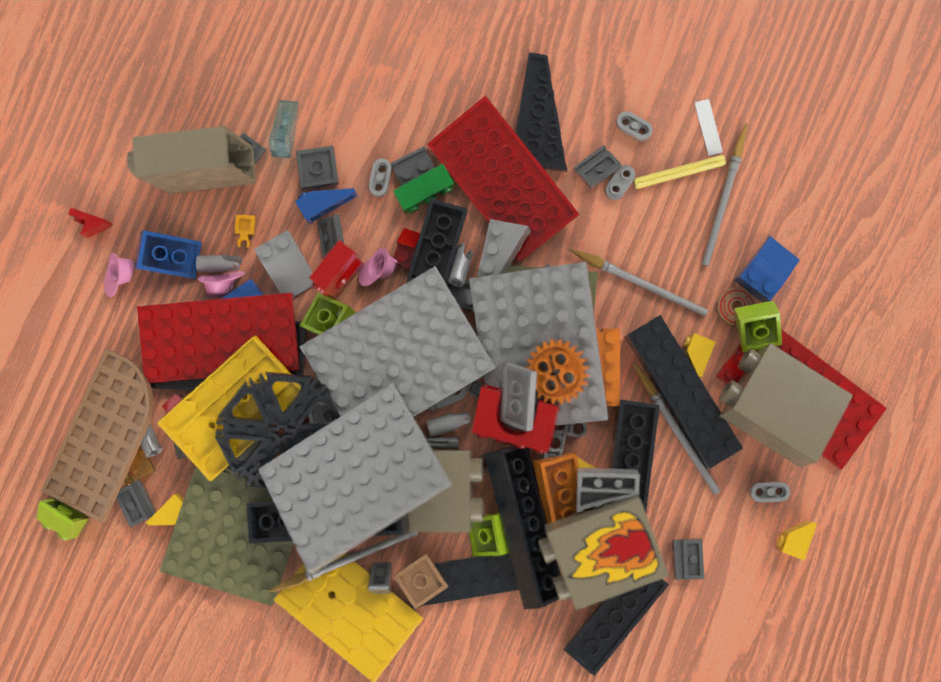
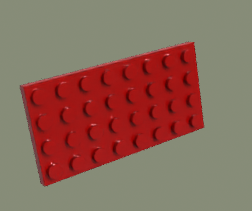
(502, 175)
(200, 336)
(858, 416)

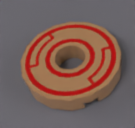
(725, 301)

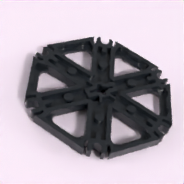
(272, 413)

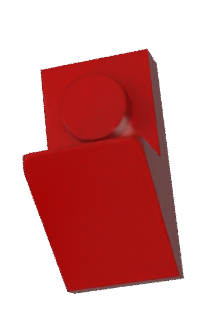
(91, 224)
(406, 247)

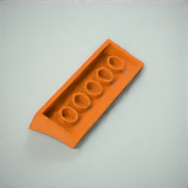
(558, 485)

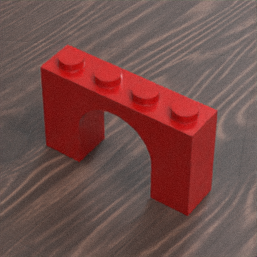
(336, 270)
(488, 422)

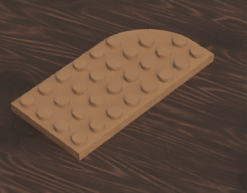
(102, 438)

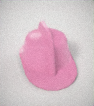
(377, 267)
(117, 273)
(220, 284)

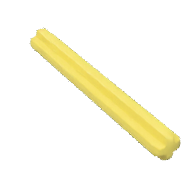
(680, 171)

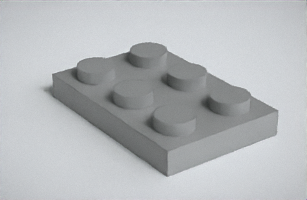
(518, 396)

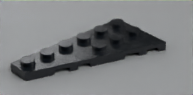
(538, 115)

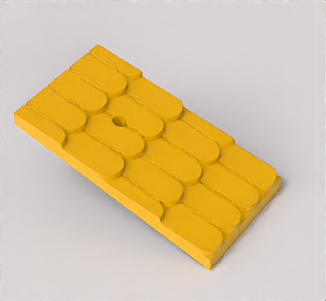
(195, 417)
(355, 623)

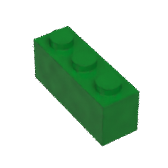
(423, 188)

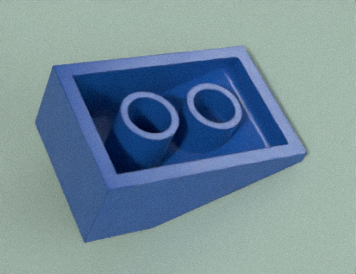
(167, 254)
(767, 270)

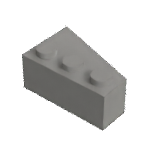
(501, 246)
(604, 485)

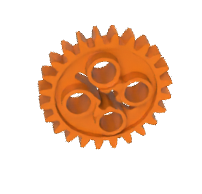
(573, 364)

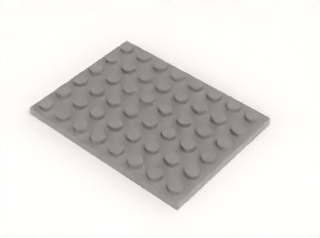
(533, 307)
(404, 340)
(353, 478)

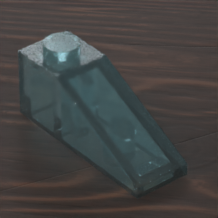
(284, 129)

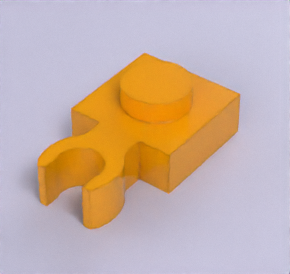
(245, 226)

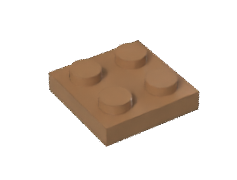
(420, 581)

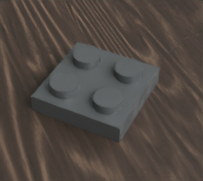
(317, 167)

